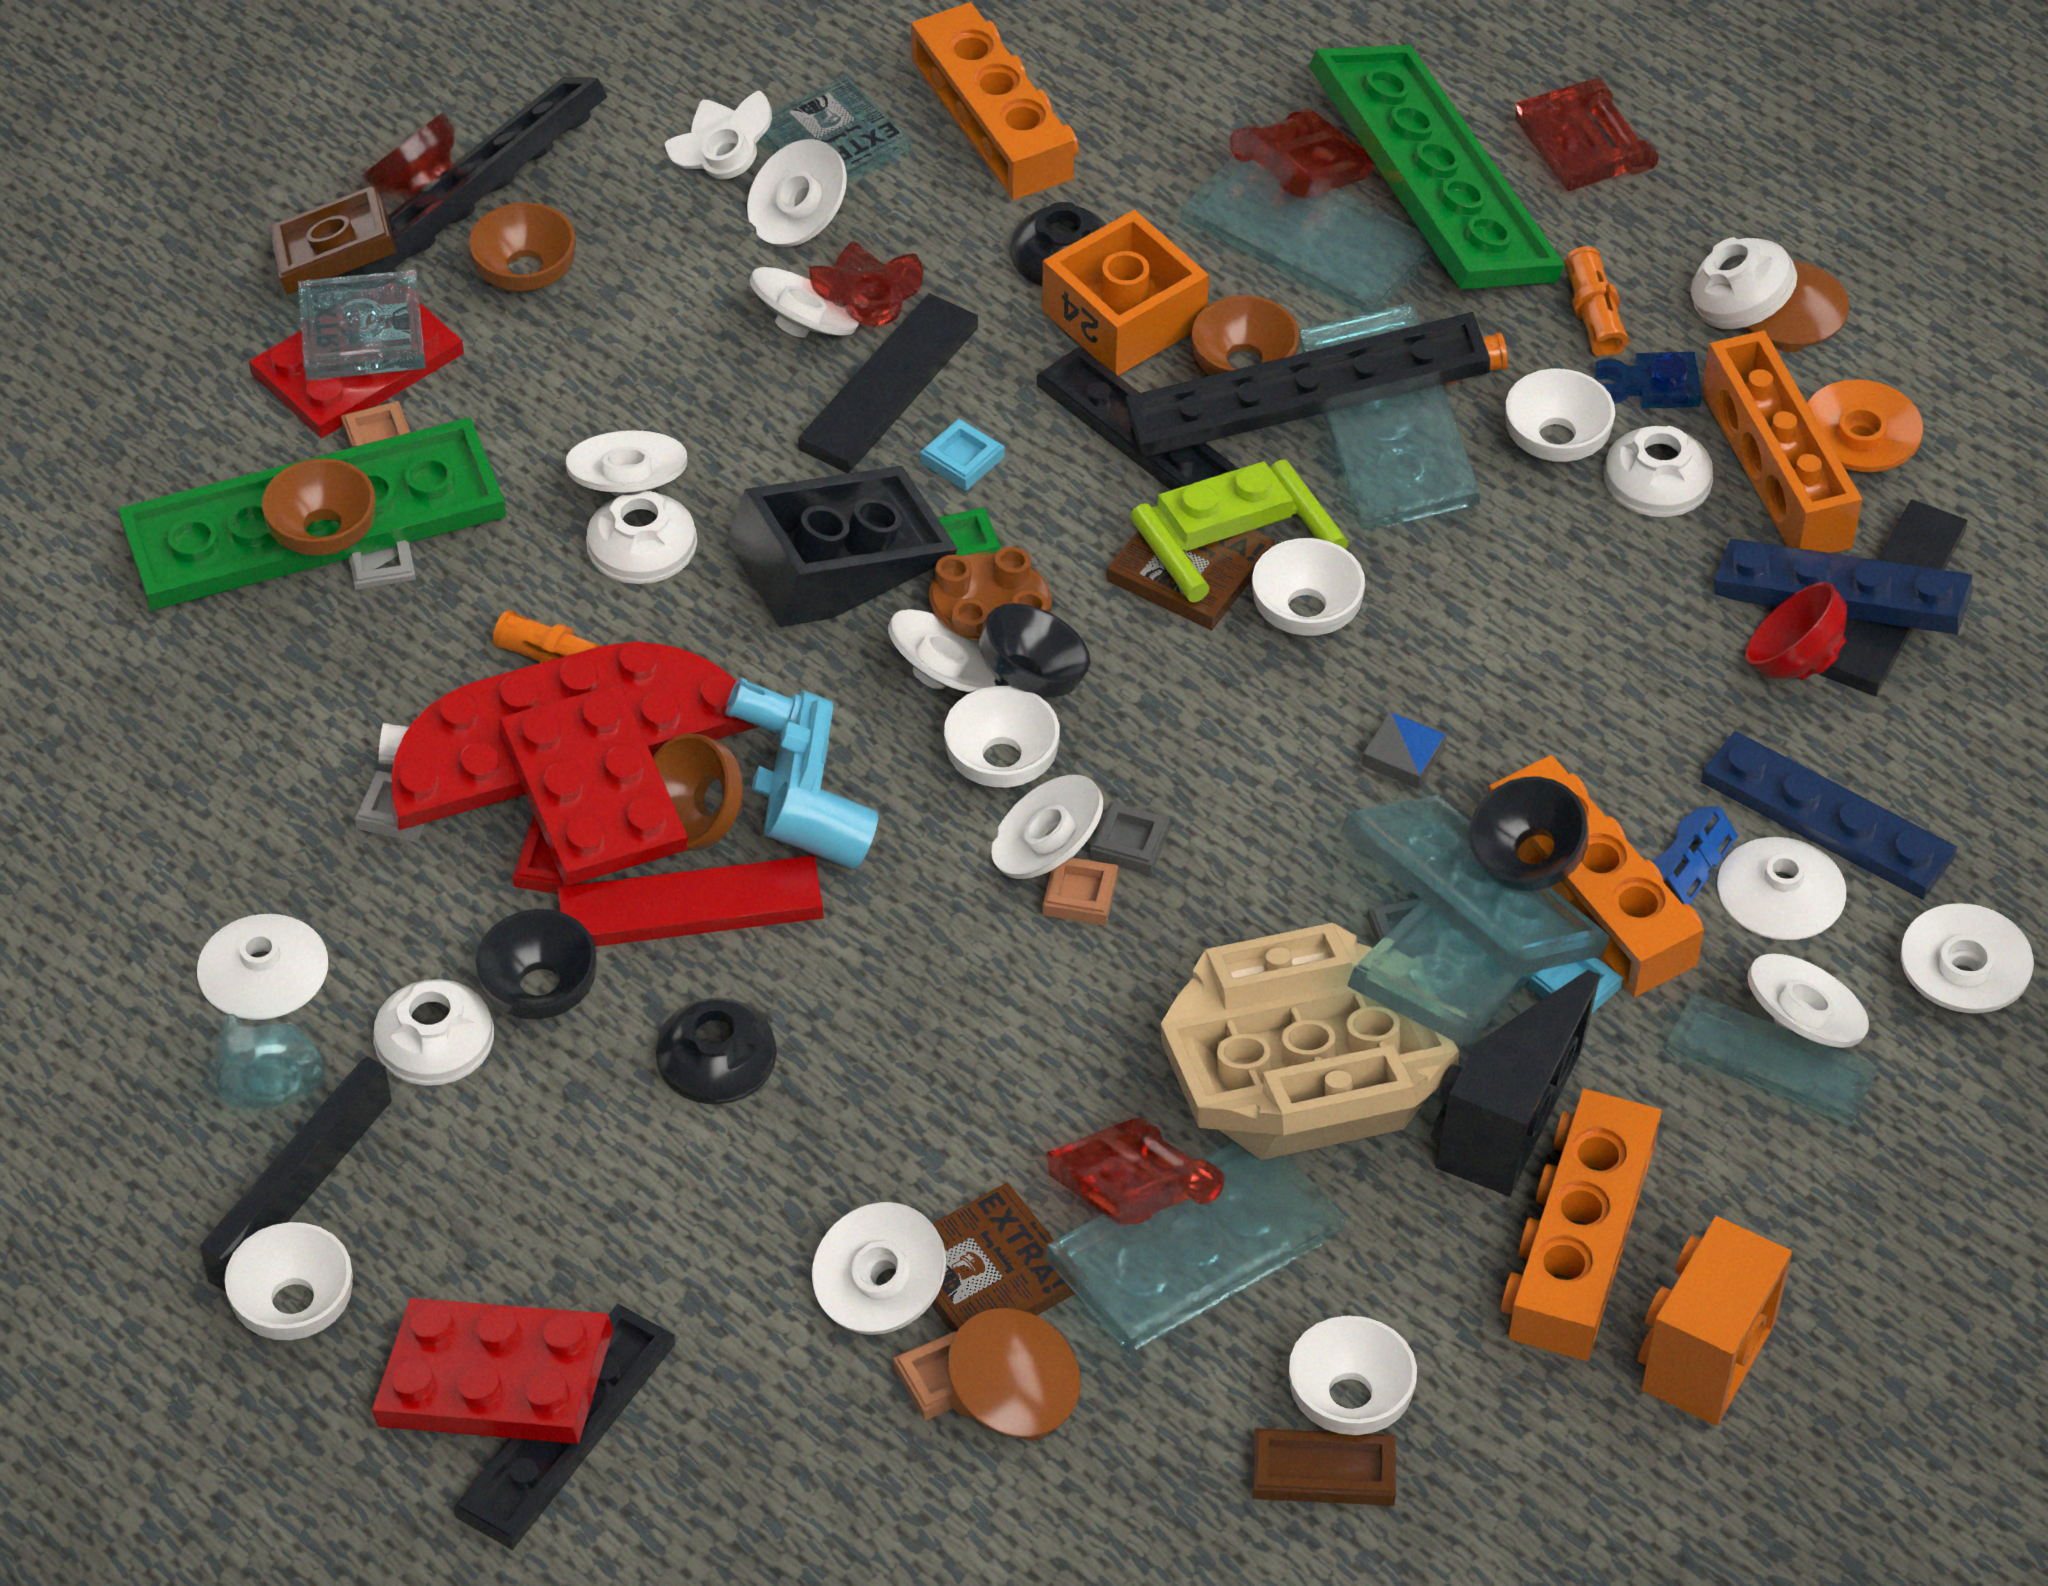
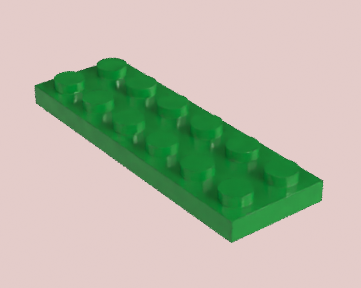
(1436, 167)
(220, 540)

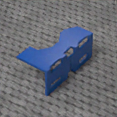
(1702, 858)

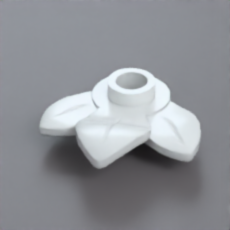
(722, 138)

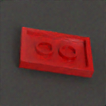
(323, 401)
(493, 1370)

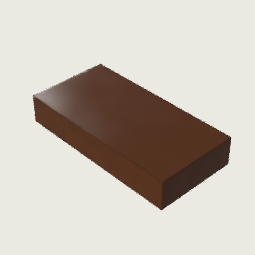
(1324, 1467)

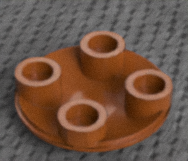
(1811, 314)
(972, 586)
(1013, 1373)

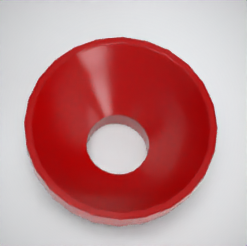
(1800, 634)

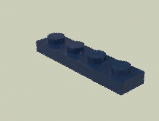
(1870, 587)
(1829, 814)

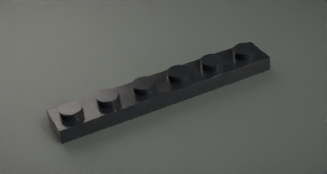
(487, 168)
(1308, 384)

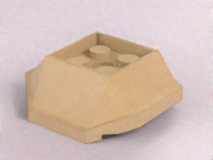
(1292, 1054)

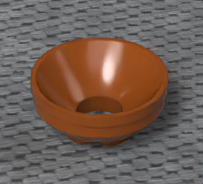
(520, 232)
(1240, 325)
(319, 492)
(688, 768)

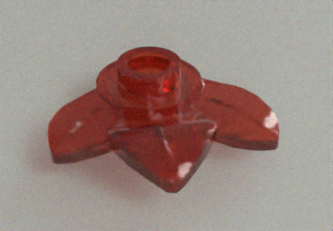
(866, 286)

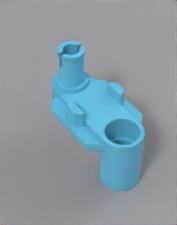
(797, 806)

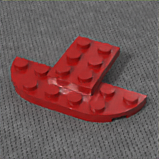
(573, 741)

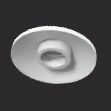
(797, 192)
(799, 305)
(626, 461)
(938, 653)
(1047, 826)
(1777, 905)
(1972, 938)
(267, 984)
(1808, 1000)
(865, 1246)

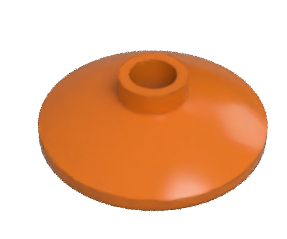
(1882, 416)

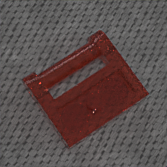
(1572, 142)
(1303, 153)
(1132, 1172)

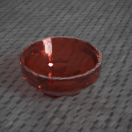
(415, 160)

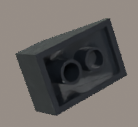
(835, 541)
(1510, 1088)

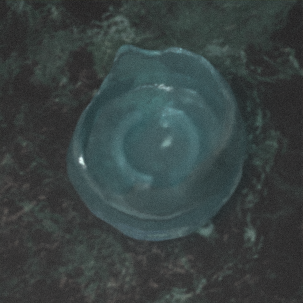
(265, 1065)

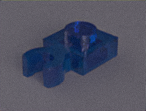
(1655, 377)

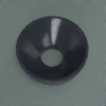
(1035, 242)
(1033, 650)
(1521, 811)
(530, 943)
(720, 1070)

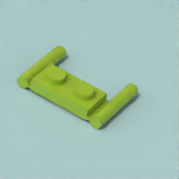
(1223, 509)

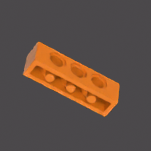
(993, 100)
(1781, 444)
(1621, 893)
(1568, 1313)

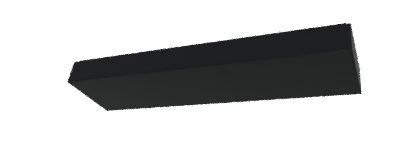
(888, 383)
(1099, 401)
(1921, 539)
(301, 1164)
(532, 1472)

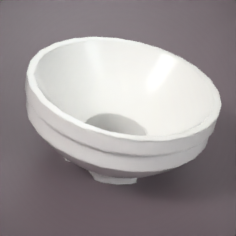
(1747, 292)
(1561, 399)
(1656, 485)
(642, 552)
(1311, 569)
(1001, 717)
(436, 1051)
(285, 1257)
(1358, 1351)

